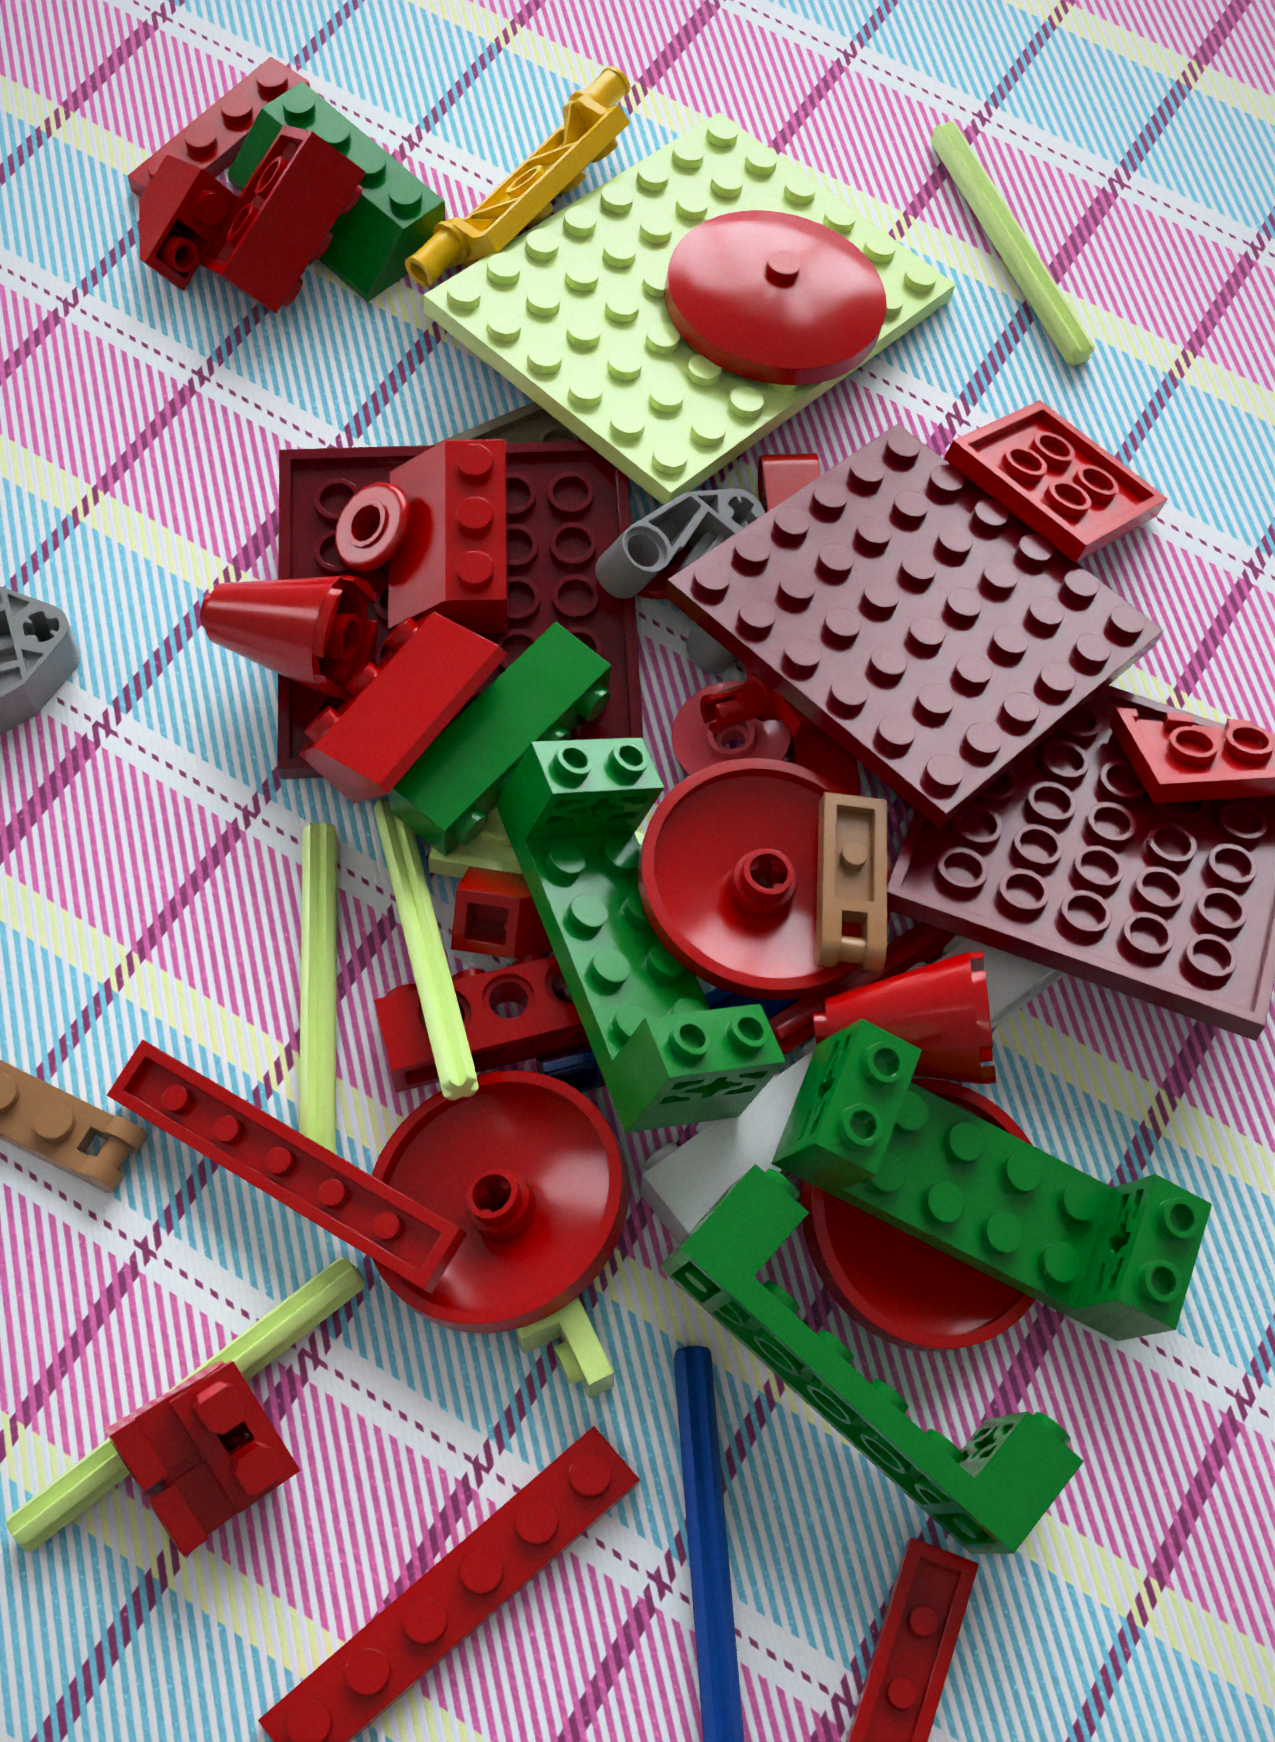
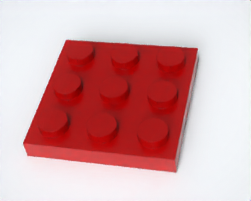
(1055, 480)

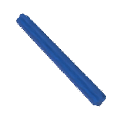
(708, 1547)

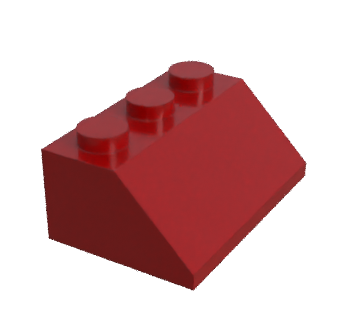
(284, 217)
(455, 537)
(399, 705)

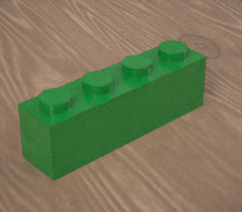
(473, 758)

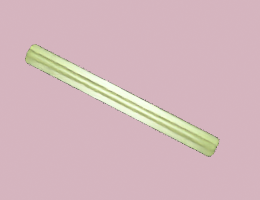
(1012, 244)
(427, 956)
(318, 985)
(249, 1351)

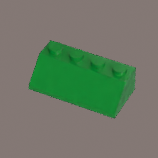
(392, 212)

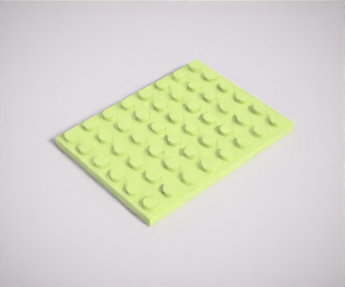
(585, 322)

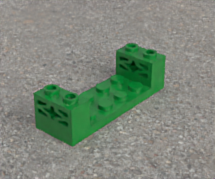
(644, 1014)
(987, 1197)
(979, 1495)

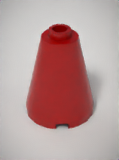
(296, 627)
(930, 1007)

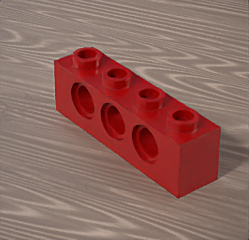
(494, 1041)

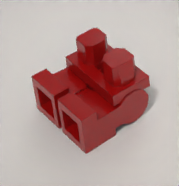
(233, 1435)

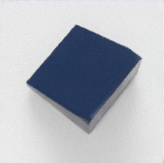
(573, 1066)

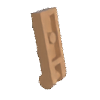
(851, 881)
(62, 1128)

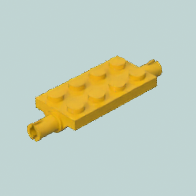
(525, 195)

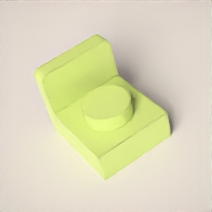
(579, 1354)

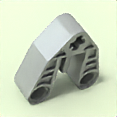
(648, 545)
(35, 656)

